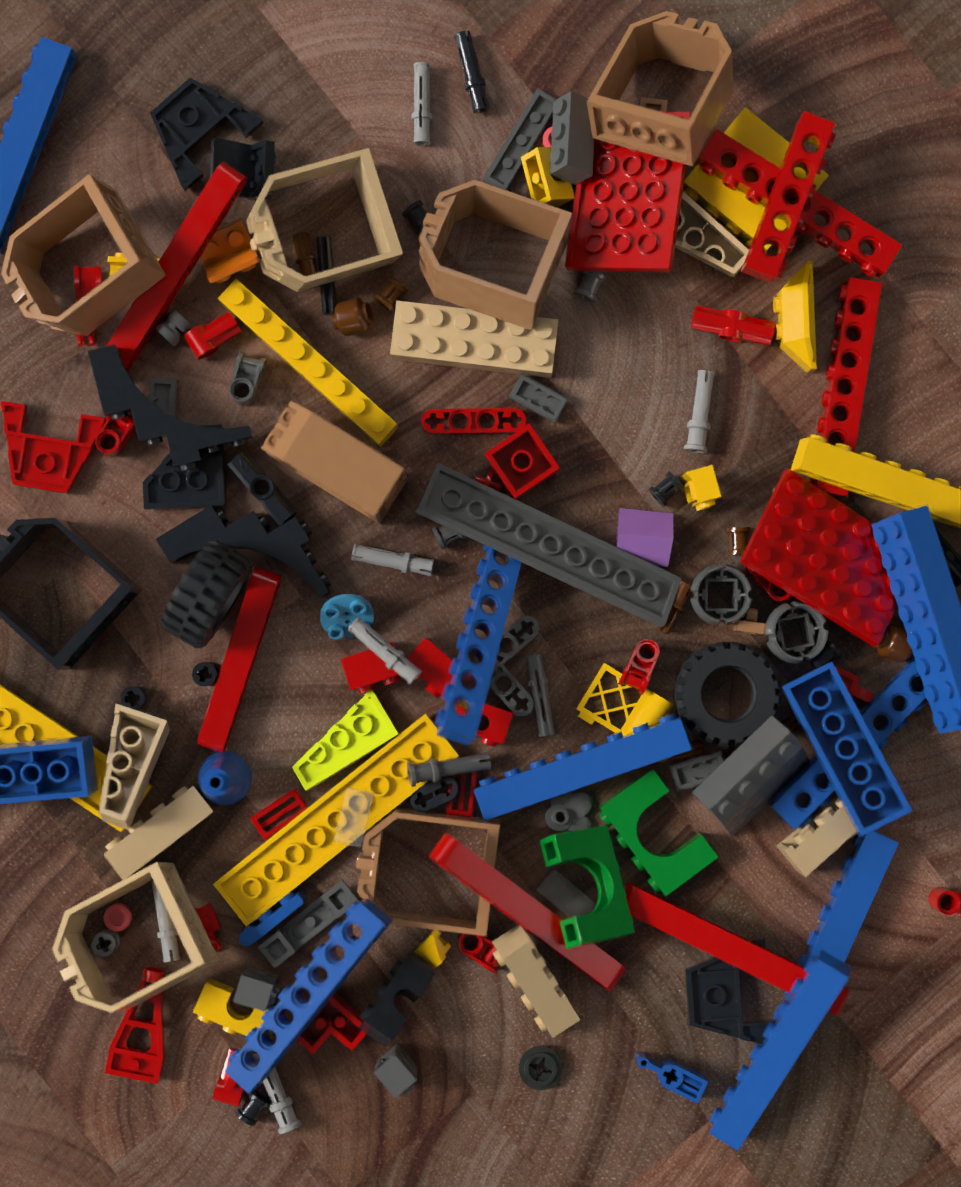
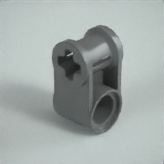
(247, 373)

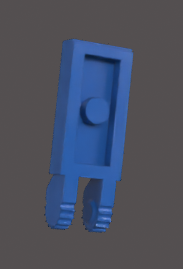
(271, 918)

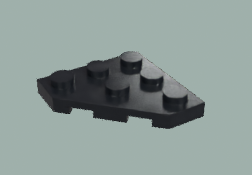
(199, 487)

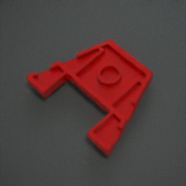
(43, 460)

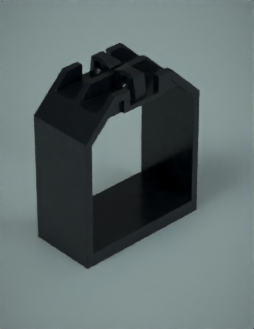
(12, 547)

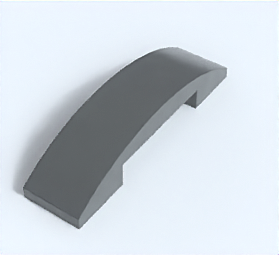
(308, 923)

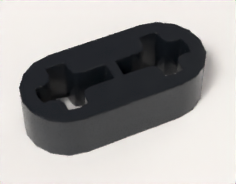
(437, 799)

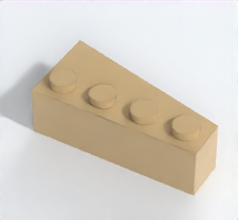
(707, 239)
(130, 763)
(157, 833)
(818, 839)
(535, 980)

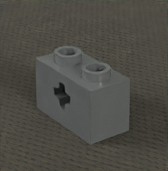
(257, 989)
(396, 1071)

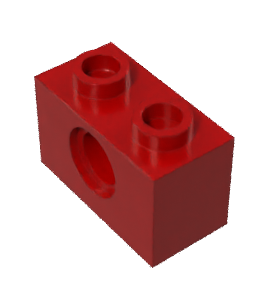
(498, 724)

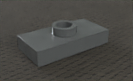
(164, 394)
(538, 398)
(695, 770)

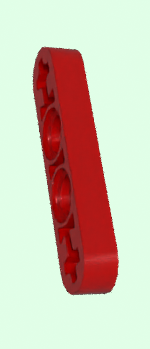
(473, 416)

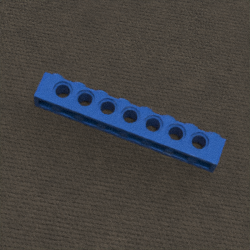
(881, 704)
(464, 727)
(242, 1066)

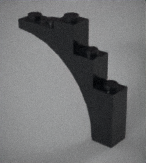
(185, 440)
(248, 533)

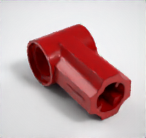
(206, 338)
(954, 904)
(226, 1088)

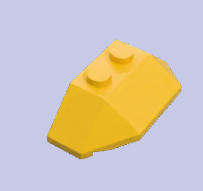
(797, 318)

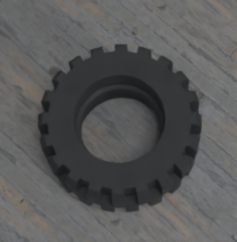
(206, 593)
(689, 688)

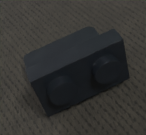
(252, 160)

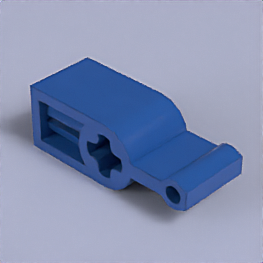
(685, 1082)

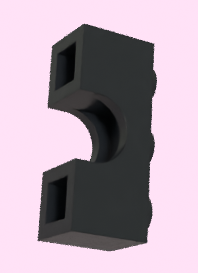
(382, 1019)

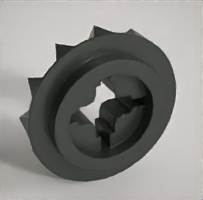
(547, 1078)

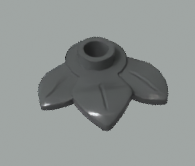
(573, 808)

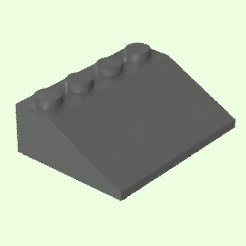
(752, 775)

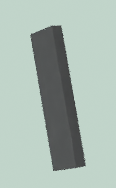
(520, 141)

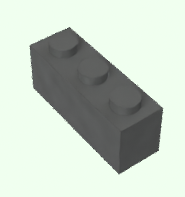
(571, 139)

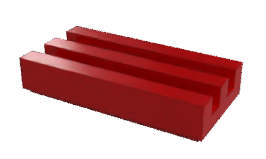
(460, 812)
(260, 827)

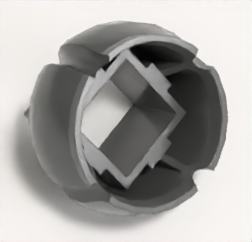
(739, 594)
(811, 627)

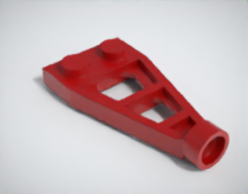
(134, 1062)

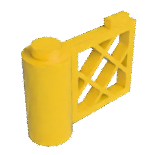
(647, 709)

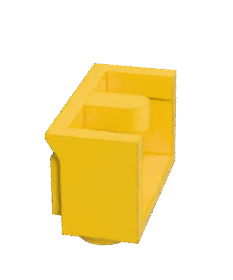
(701, 487)

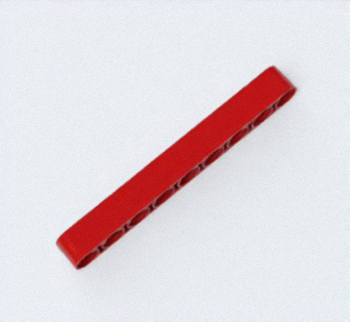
(178, 261)
(523, 910)
(719, 941)

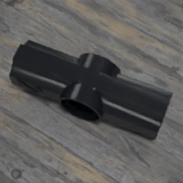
(251, 475)

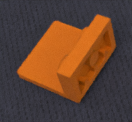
(228, 252)

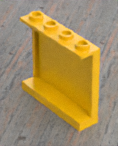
(731, 206)

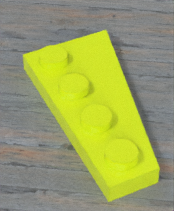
(352, 738)

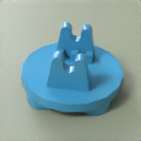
(340, 613)

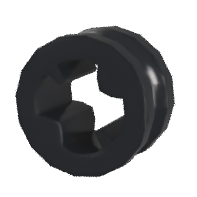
(137, 691)

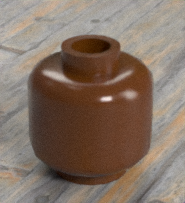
(352, 317)
(895, 644)

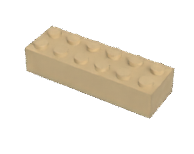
(471, 340)

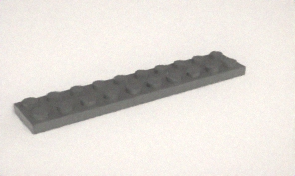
(549, 545)

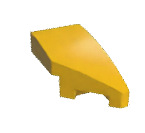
(433, 949)

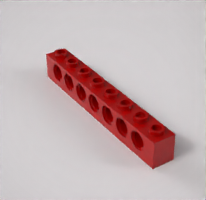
(836, 217)
(867, 295)

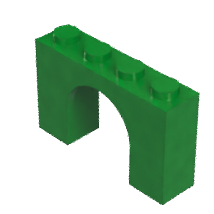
(595, 852)
(666, 870)

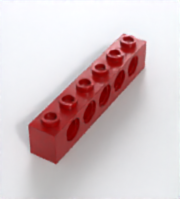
(808, 129)

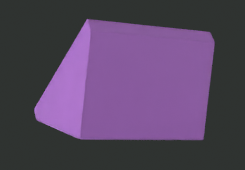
(646, 535)

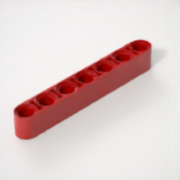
(239, 660)

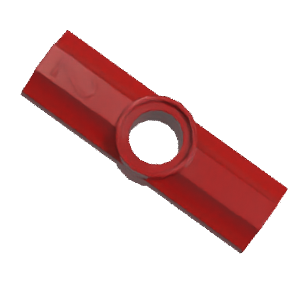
(732, 325)

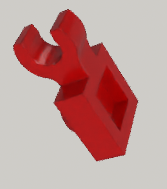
(851, 682)
(211, 924)

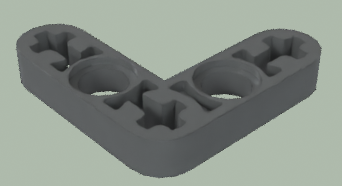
(501, 670)

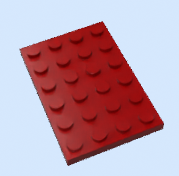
(626, 211)
(823, 557)

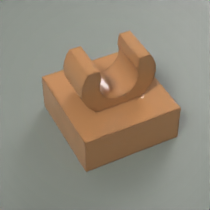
(749, 624)

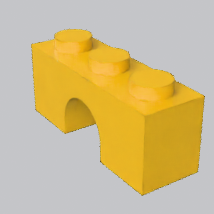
(216, 1007)

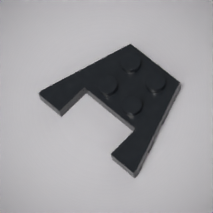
(191, 116)
(716, 1000)

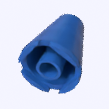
(233, 774)

